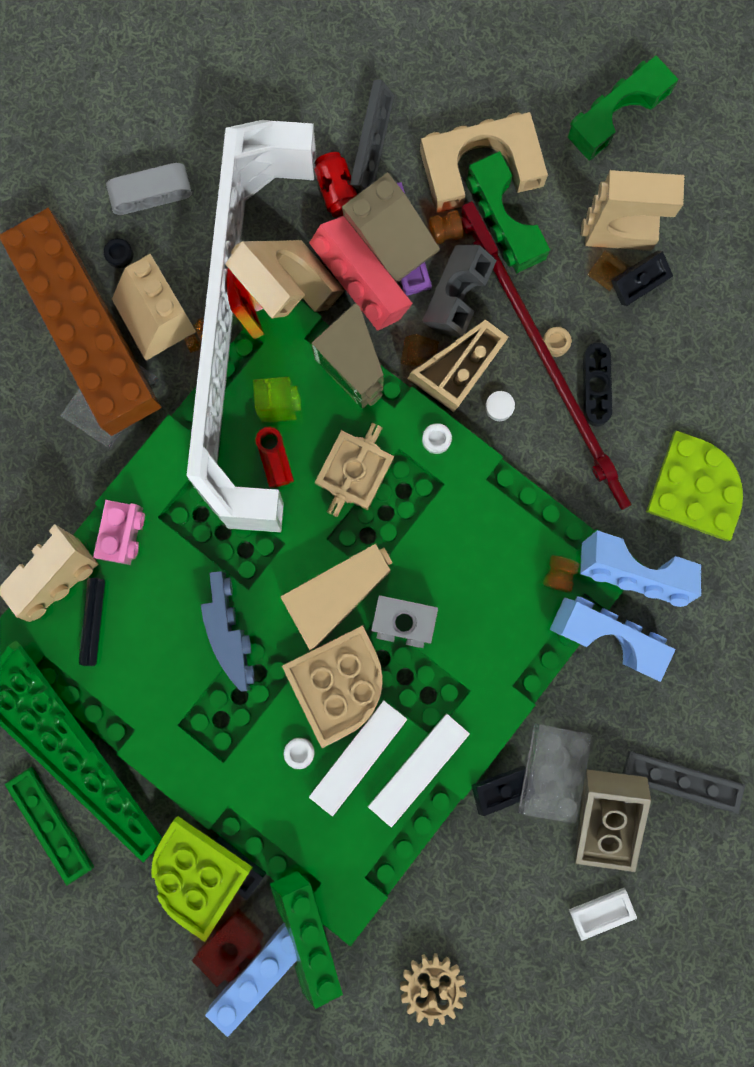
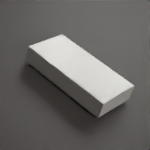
(602, 914)

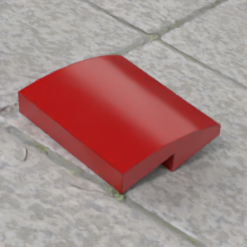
(243, 305)

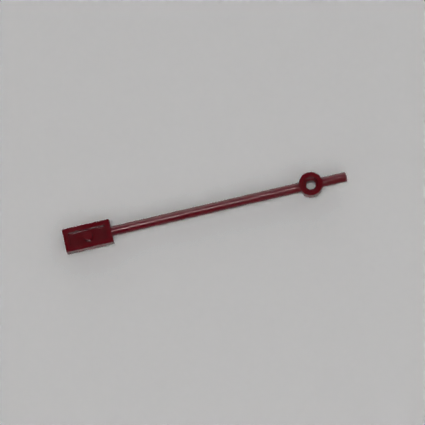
(604, 468)

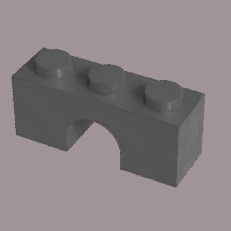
(466, 268)

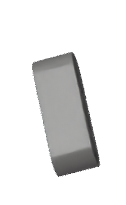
(148, 188)

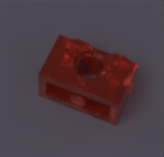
(215, 961)

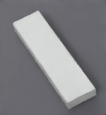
(358, 758)
(418, 770)

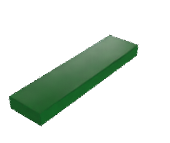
(49, 826)

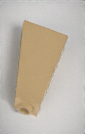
(331, 596)

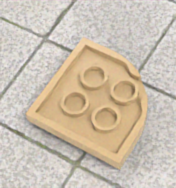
(337, 685)

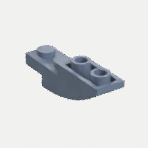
(228, 645)

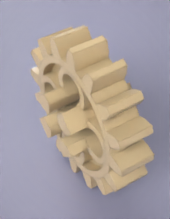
(451, 990)

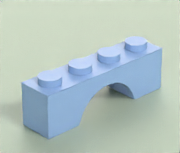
(609, 561)
(640, 652)
(253, 983)

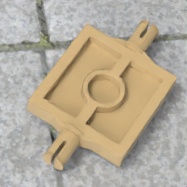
(354, 470)

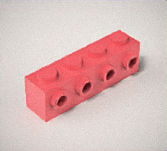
(360, 272)

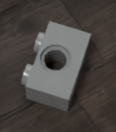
(422, 616)

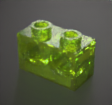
(276, 399)

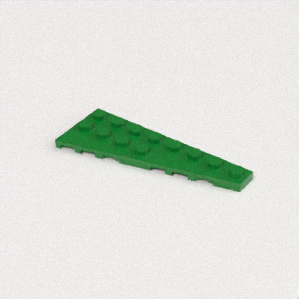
(55, 739)

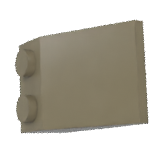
(390, 227)
(612, 820)

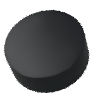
(118, 253)

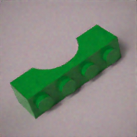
(646, 87)
(521, 243)
(314, 960)

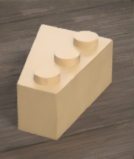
(458, 367)
(47, 575)

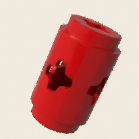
(330, 172)

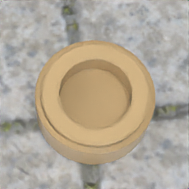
(558, 341)

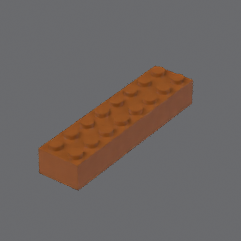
(79, 322)

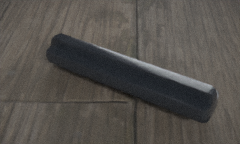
(91, 622)

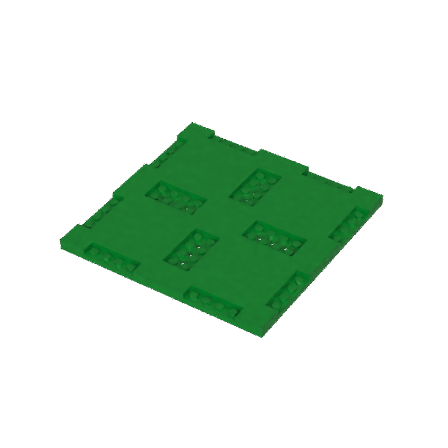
(464, 542)

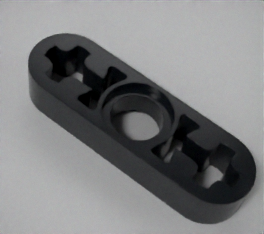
(589, 364)

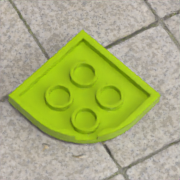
(698, 487)
(195, 877)

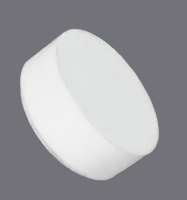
(500, 406)
(436, 438)
(299, 753)

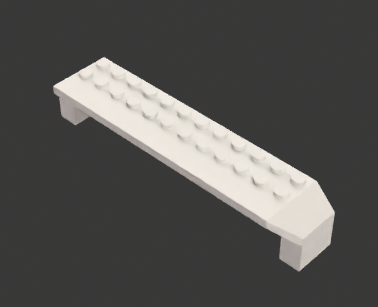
(250, 160)

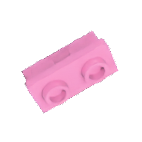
(119, 532)

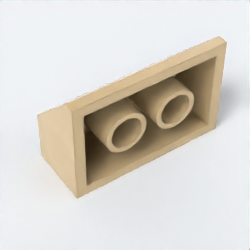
(150, 308)

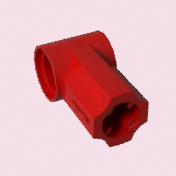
(274, 460)

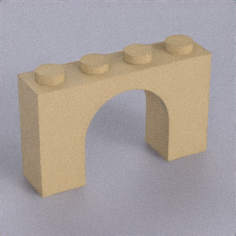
(511, 136)
(630, 209)
(282, 275)

